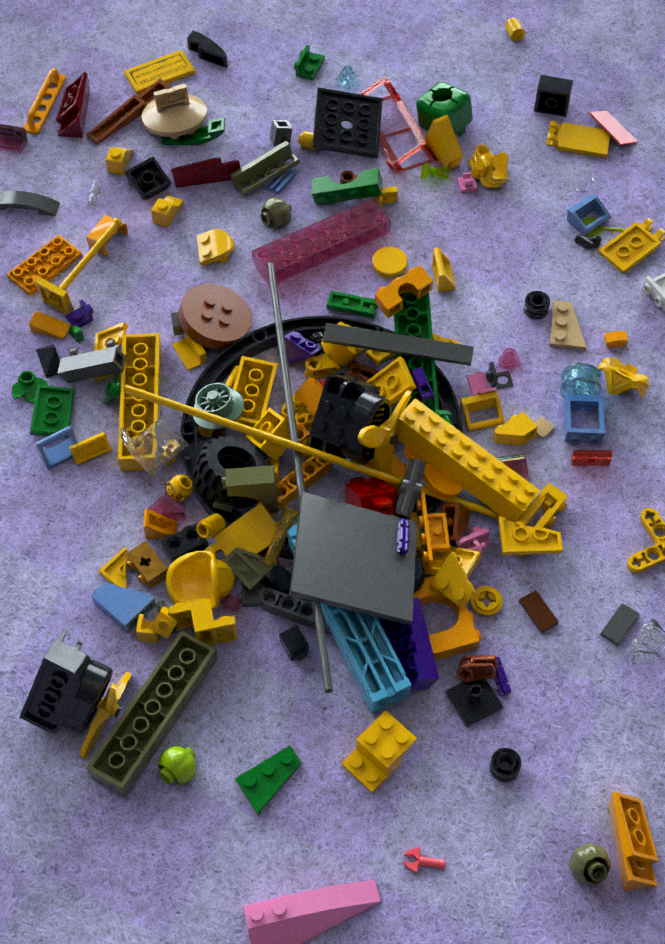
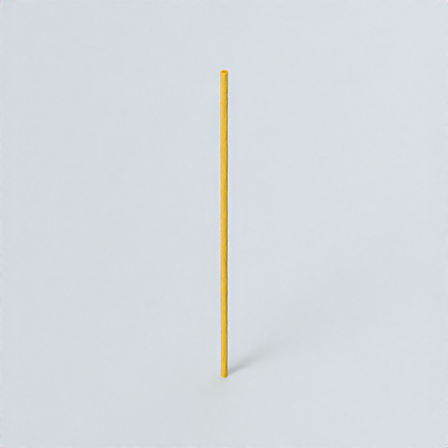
(297, 447)

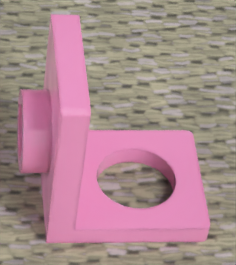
(478, 384)

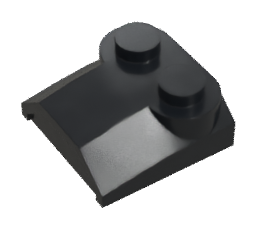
(148, 178)

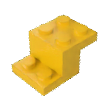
(200, 616)
(379, 751)

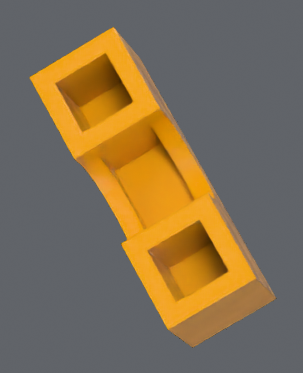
(414, 281)

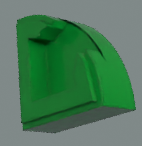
(76, 333)

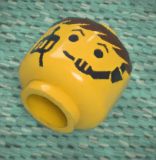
(179, 488)

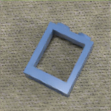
(586, 403)

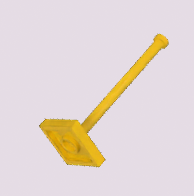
(56, 295)

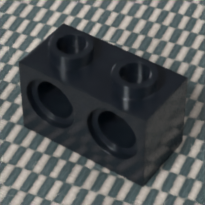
(181, 540)

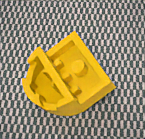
(214, 246)

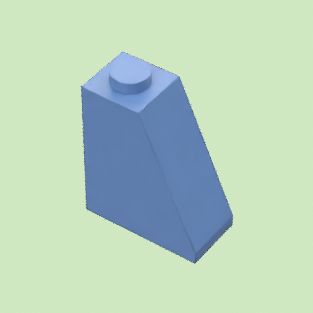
(123, 604)

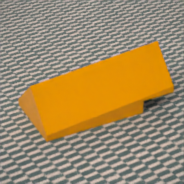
(633, 842)

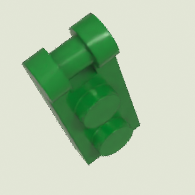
(352, 304)

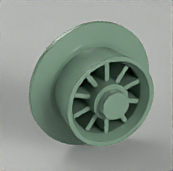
(220, 401)

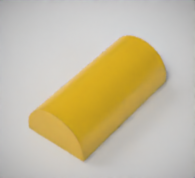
(254, 384)

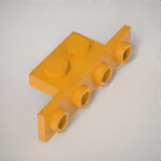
(435, 531)

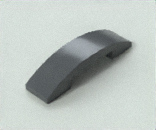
(28, 201)

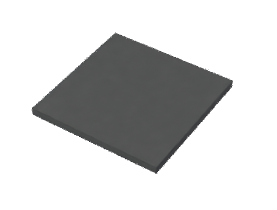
(352, 559)

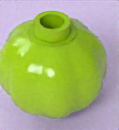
(177, 764)

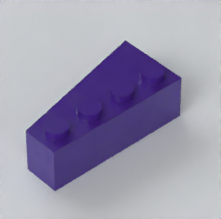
(413, 648)

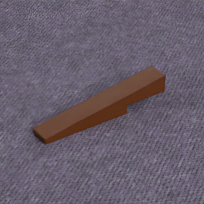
(125, 113)

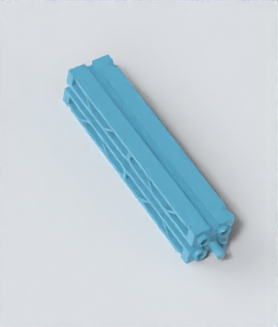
(365, 652)

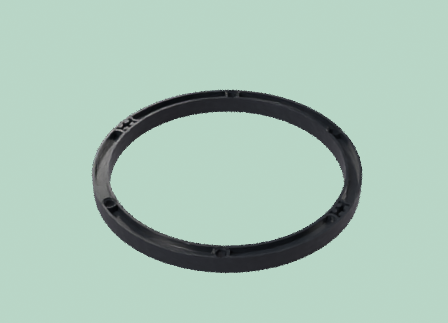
(265, 339)

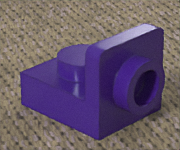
(81, 315)

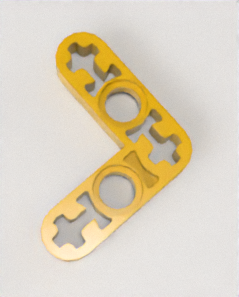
(659, 542)

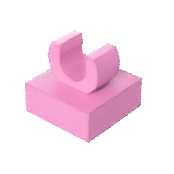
(467, 183)

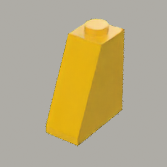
(444, 142)

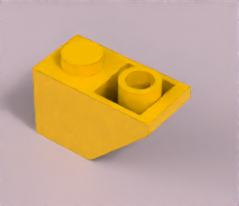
(516, 431)

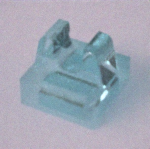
(347, 77)

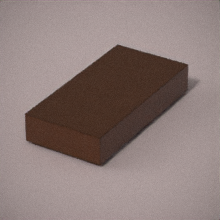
(538, 611)

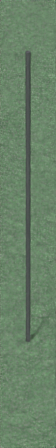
(317, 609)

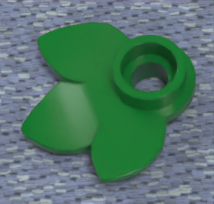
(27, 388)
(113, 389)

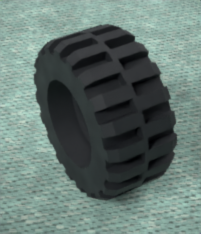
(227, 454)

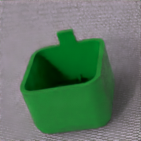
(445, 100)

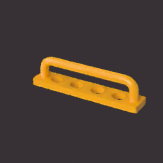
(52, 78)

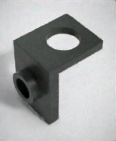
(492, 376)

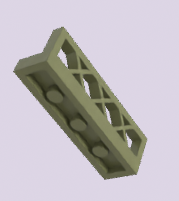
(262, 167)

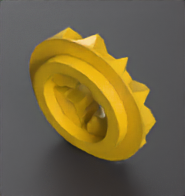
(493, 595)

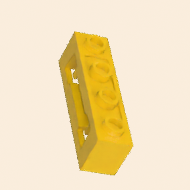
(552, 498)

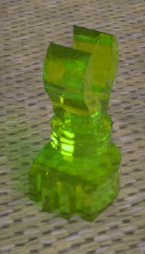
(433, 171)

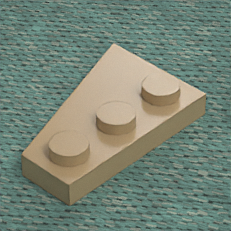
(565, 327)

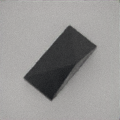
(49, 360)

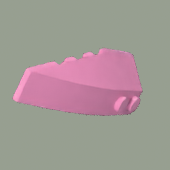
(308, 913)

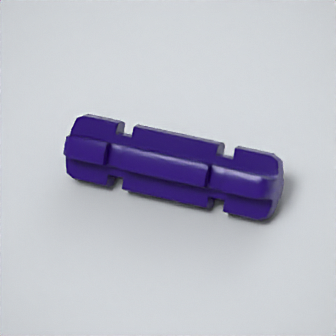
(403, 536)
(501, 680)

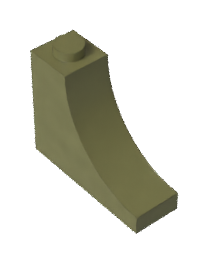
(253, 483)

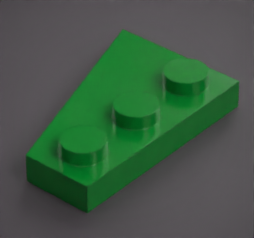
(266, 778)

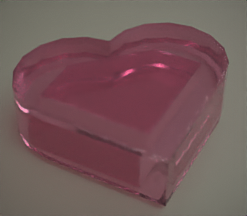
(509, 359)

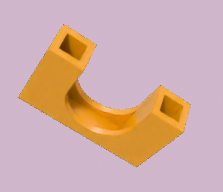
(461, 636)

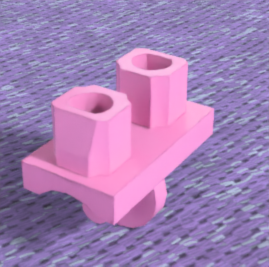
(476, 540)

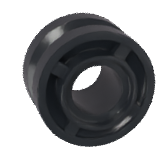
(536, 305)
(505, 755)

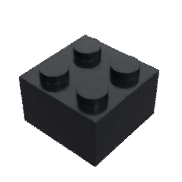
(553, 95)

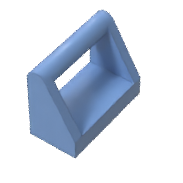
(583, 208)
(59, 453)

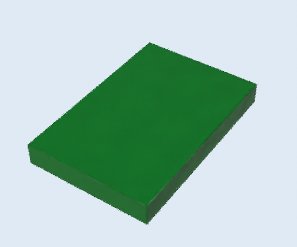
(51, 410)

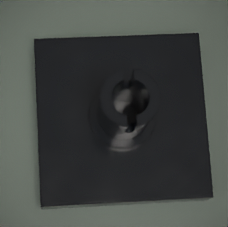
(474, 701)

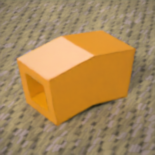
(616, 339)

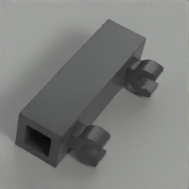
(92, 364)

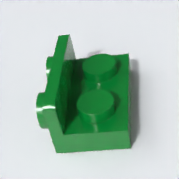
(308, 64)

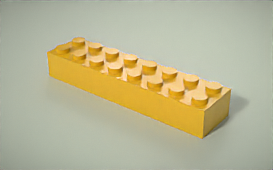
(143, 372)
(465, 461)

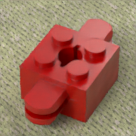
(371, 494)

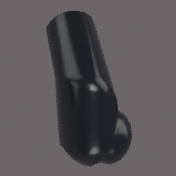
(588, 243)

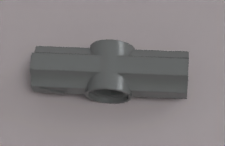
(409, 488)

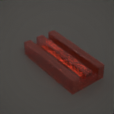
(591, 458)

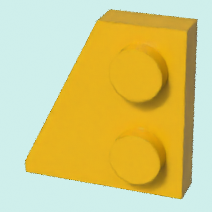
(453, 581)

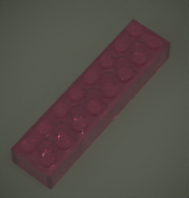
(322, 241)

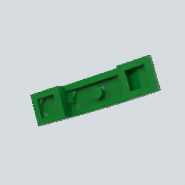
(202, 135)

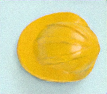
(199, 576)

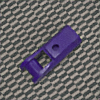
(422, 383)

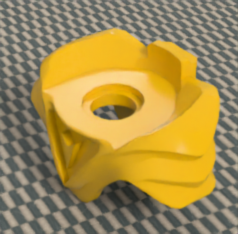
(483, 164)
(623, 378)

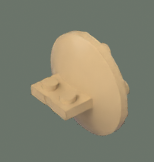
(174, 113)

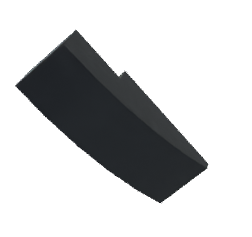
(207, 49)

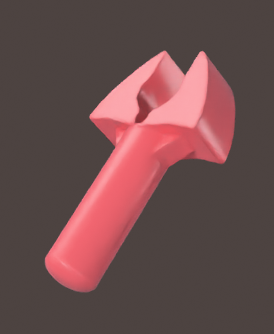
(422, 861)

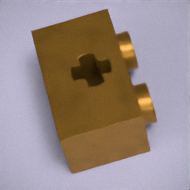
(155, 570)

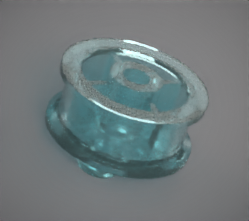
(581, 380)

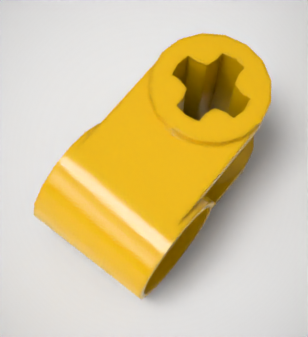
(321, 365)

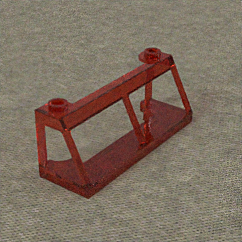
(393, 162)

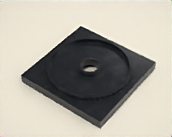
(360, 110)

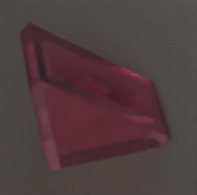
(168, 507)

